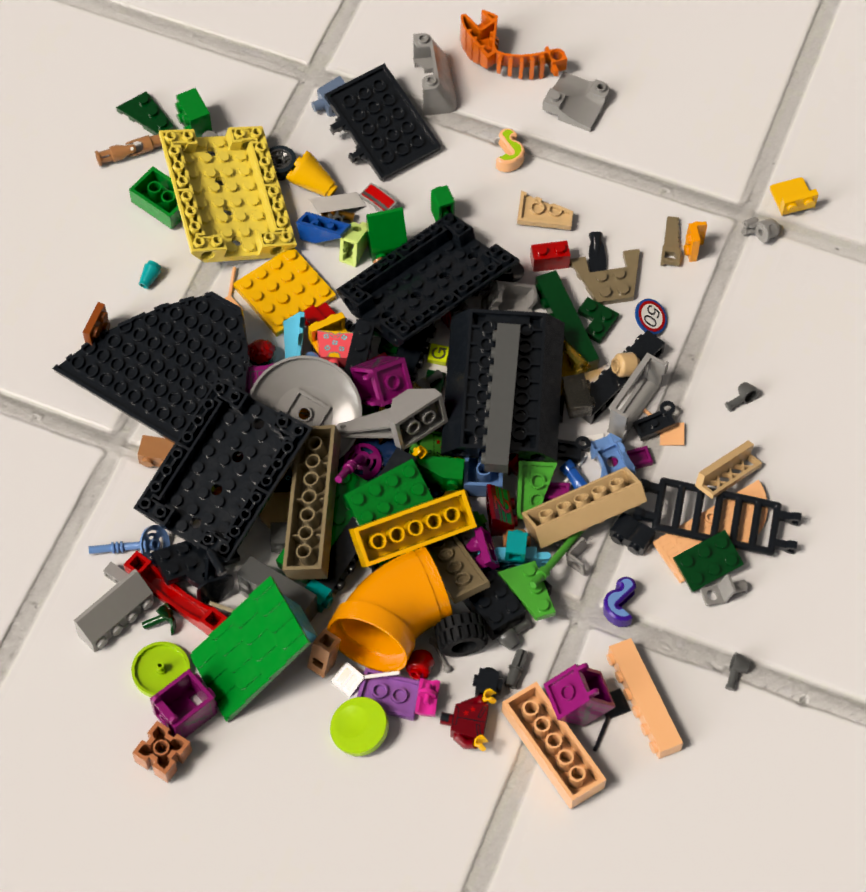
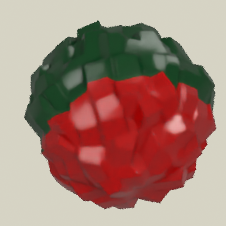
(261, 352)

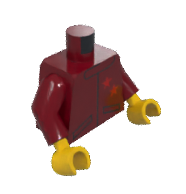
(469, 721)

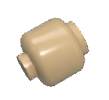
(624, 364)

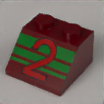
(499, 510)

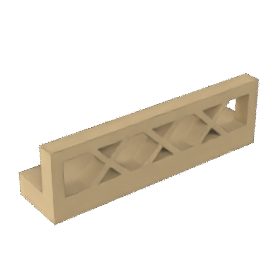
(723, 468)

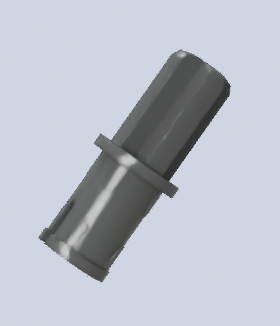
(516, 669)

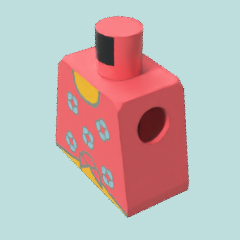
(334, 346)

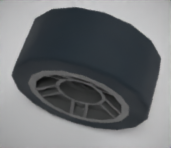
(282, 155)

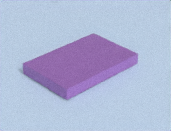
(392, 692)

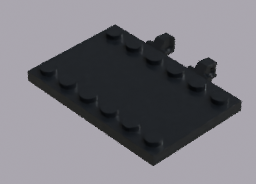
(381, 122)

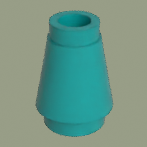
(149, 274)

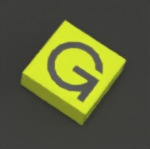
(438, 354)

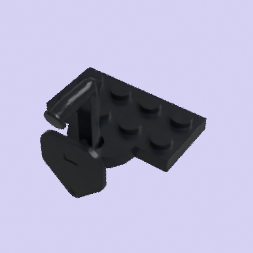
(191, 564)

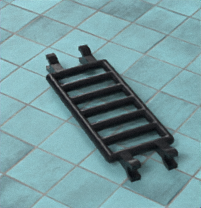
(655, 517)

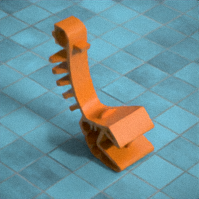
(482, 43)

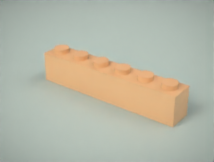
(645, 699)

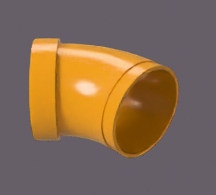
(391, 611)

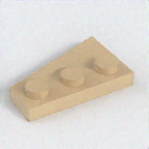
(542, 214)

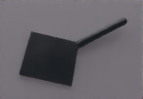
(621, 708)

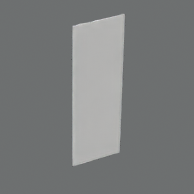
(337, 202)

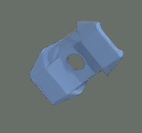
(610, 447)

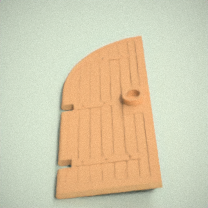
(673, 545)

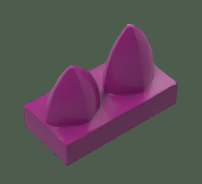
(483, 542)

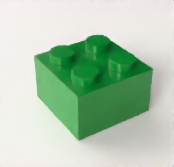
(193, 112)

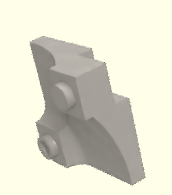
(576, 100)

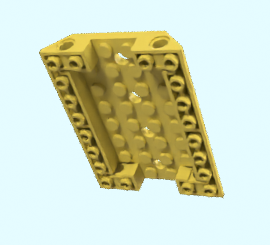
(248, 192)

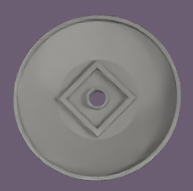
(309, 385)

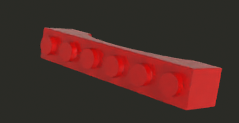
(196, 612)

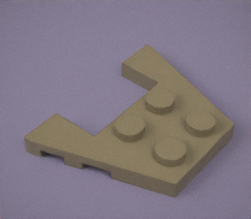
(609, 285)

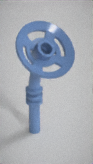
(145, 543)

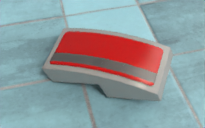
(378, 198)

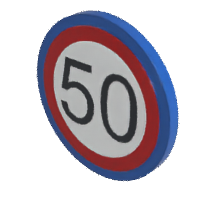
(650, 316)

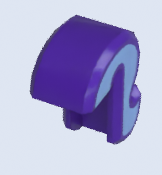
(616, 599)

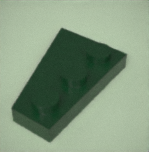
(146, 113)

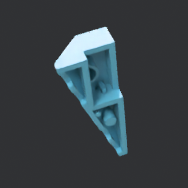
(294, 334)

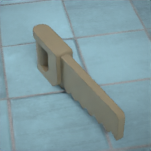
(671, 243)

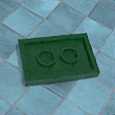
(708, 561)

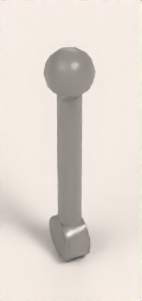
(433, 641)

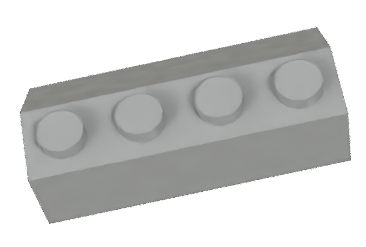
(114, 611)

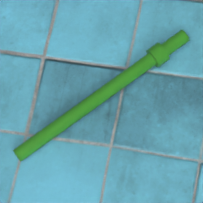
(544, 571)

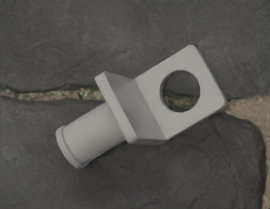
(572, 554)
(723, 590)

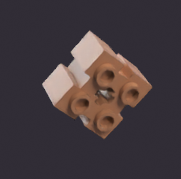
(161, 739)

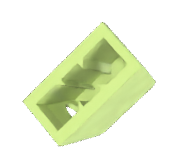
(354, 236)

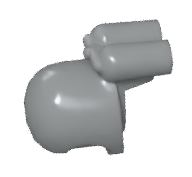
(764, 229)

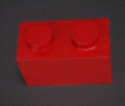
(550, 256)

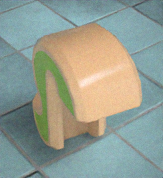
(514, 151)

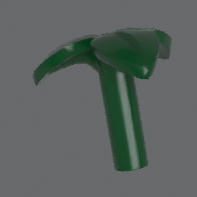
(166, 614)

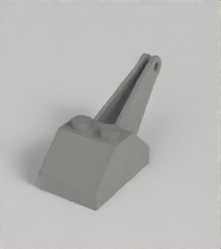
(408, 420)

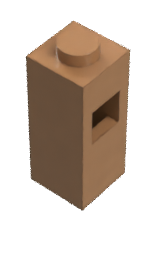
(324, 653)

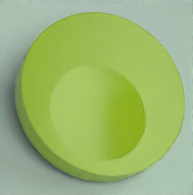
(158, 666)
(359, 726)

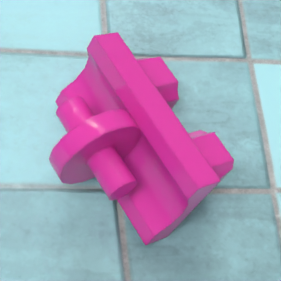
(427, 697)

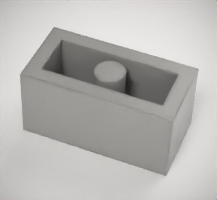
(114, 572)

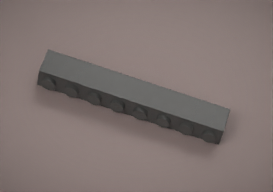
(502, 398)

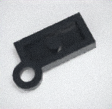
(656, 422)
(572, 449)

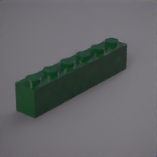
(558, 304)

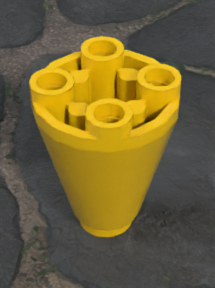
(312, 176)

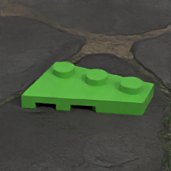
(532, 484)
(533, 599)

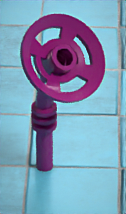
(360, 462)

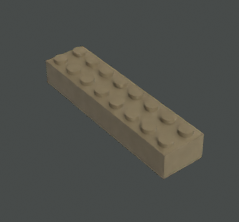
(312, 505)

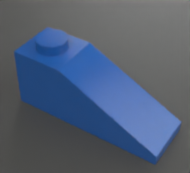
(320, 228)

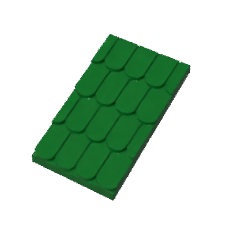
(252, 647)

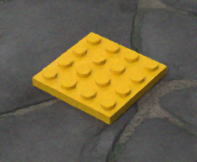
(283, 289)

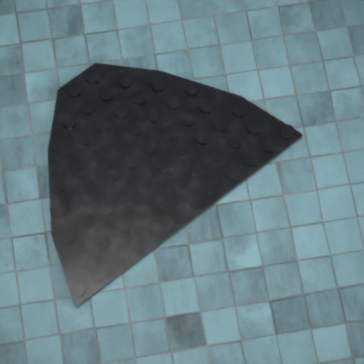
(164, 361)

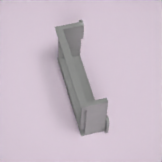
(622, 420)

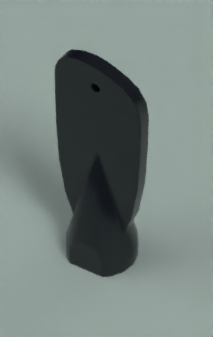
(597, 254)

